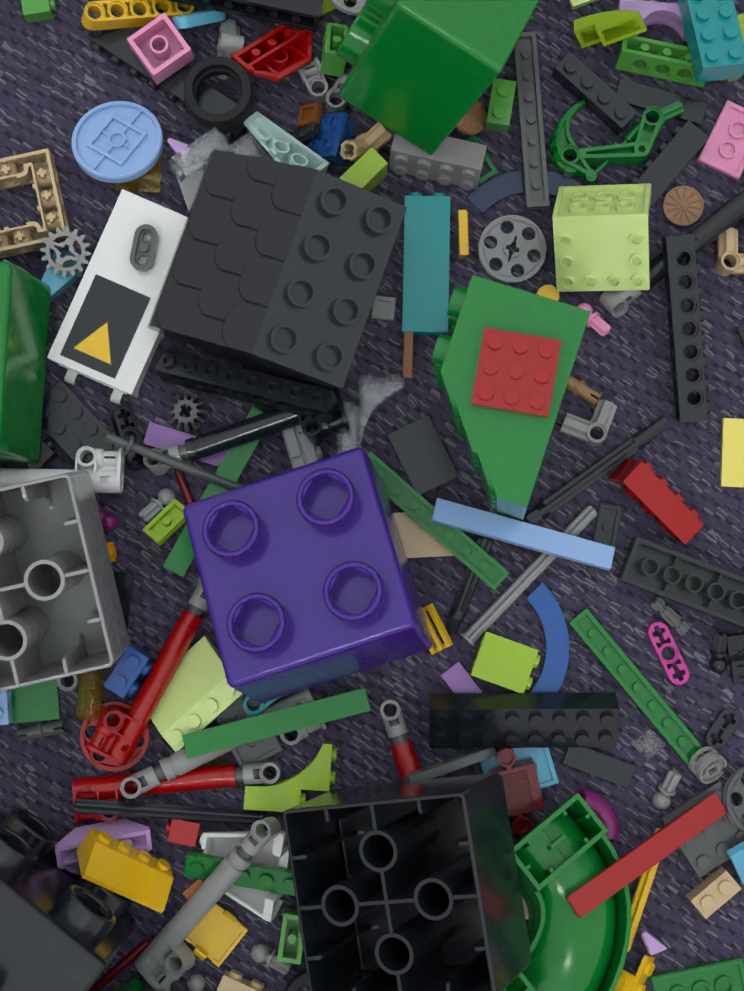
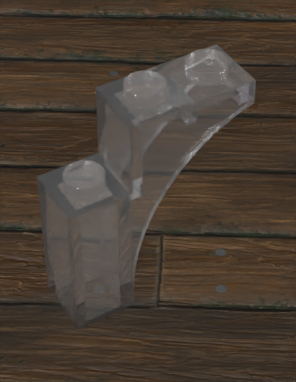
(195, 156)
(371, 394)

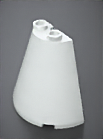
(275, 853)

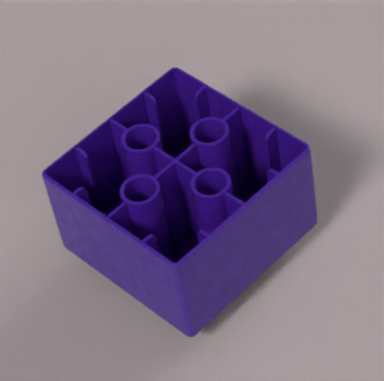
(306, 577)

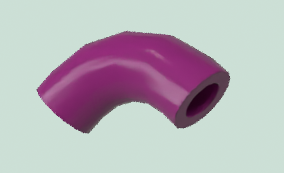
(603, 811)

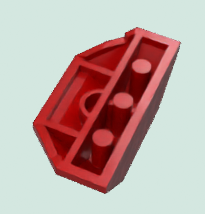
(276, 53)

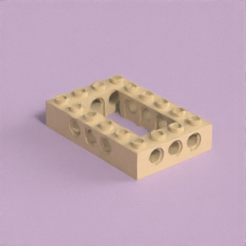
(40, 169)

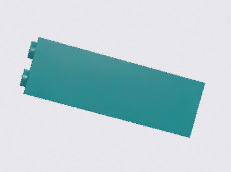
(426, 264)

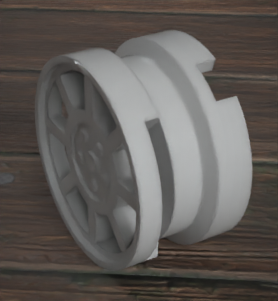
(708, 766)

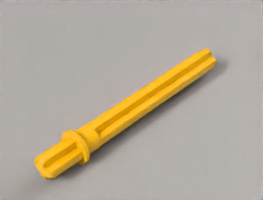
(640, 897)

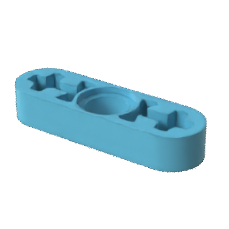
(198, 18)

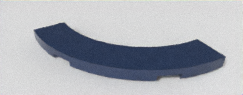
(512, 184)

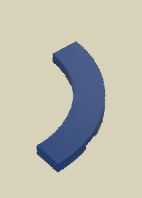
(555, 640)

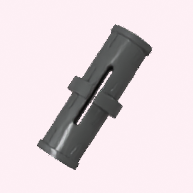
(41, 731)

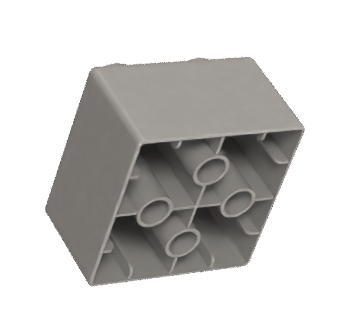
(55, 583)

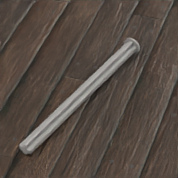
(524, 580)

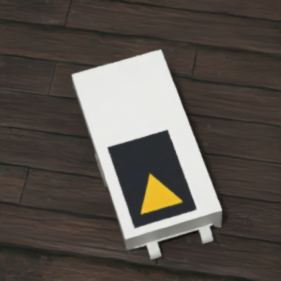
(110, 313)

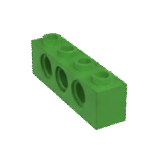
(656, 60)

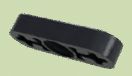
(118, 424)

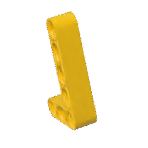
(128, 17)

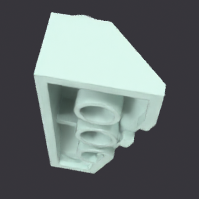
(282, 145)

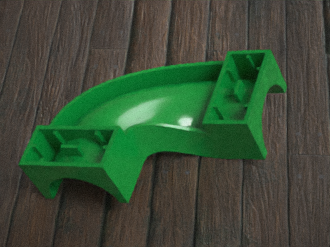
(550, 864)

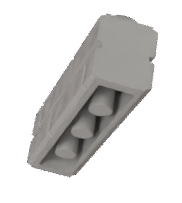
(299, 448)

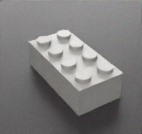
(453, 163)

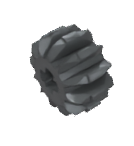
(178, 411)

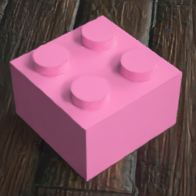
(160, 48)

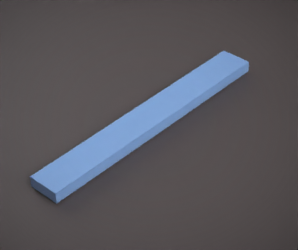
(523, 534)

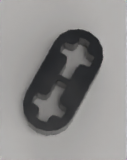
(717, 724)

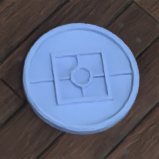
(117, 142)

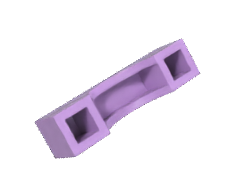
(656, 13)

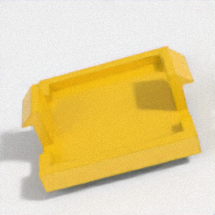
(216, 935)

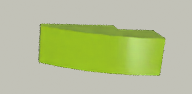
(608, 27)

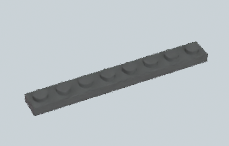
(531, 122)

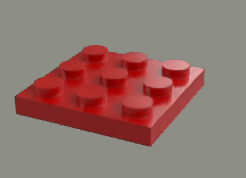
(516, 372)

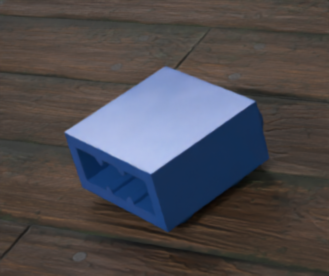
(129, 671)

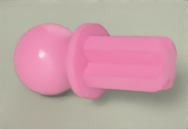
(595, 321)

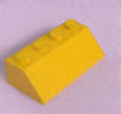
(125, 870)

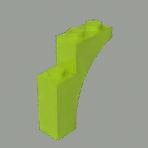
(288, 792)

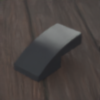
(735, 646)

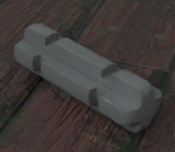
(670, 616)

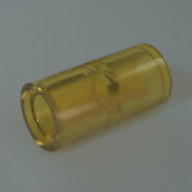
(89, 695)

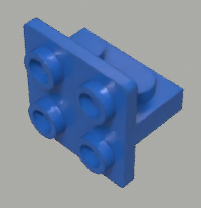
(334, 130)

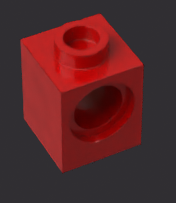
(183, 832)

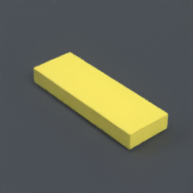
(732, 453)

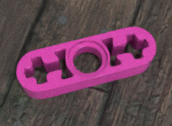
(658, 650)

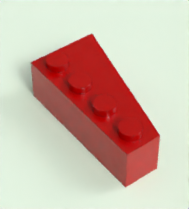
(657, 499)

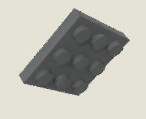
(708, 847)

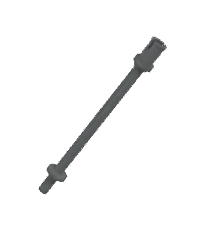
(129, 445)

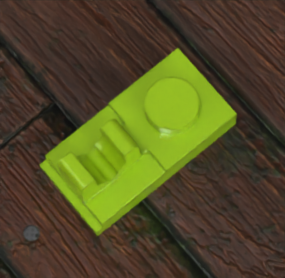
(166, 522)

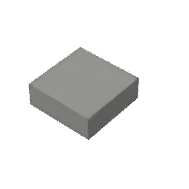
(383, 308)

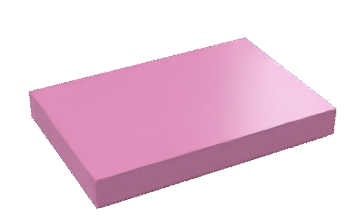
(726, 142)

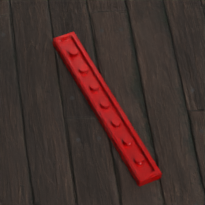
(645, 855)

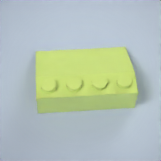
(194, 695)

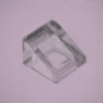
(648, 743)

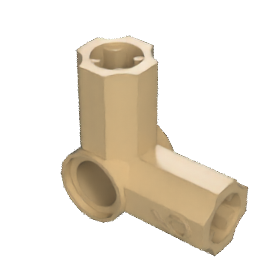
(375, 138)
(728, 249)

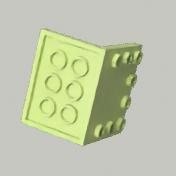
(602, 237)

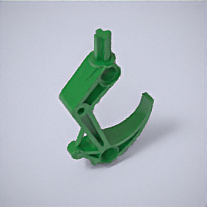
(609, 155)

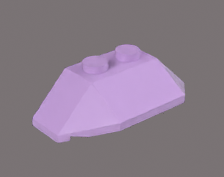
(121, 829)

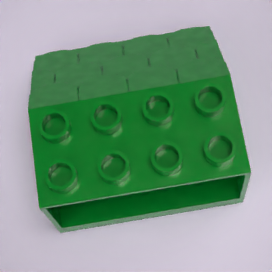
(503, 444)

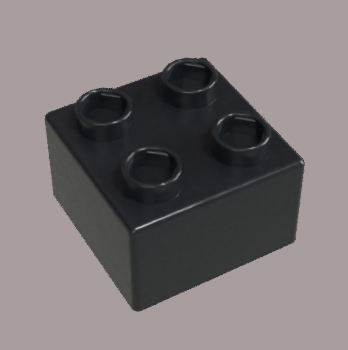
(408, 887)
(53, 923)

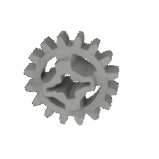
(60, 261)

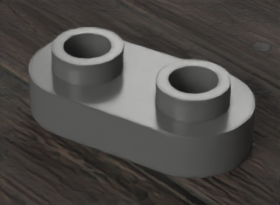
(144, 248)

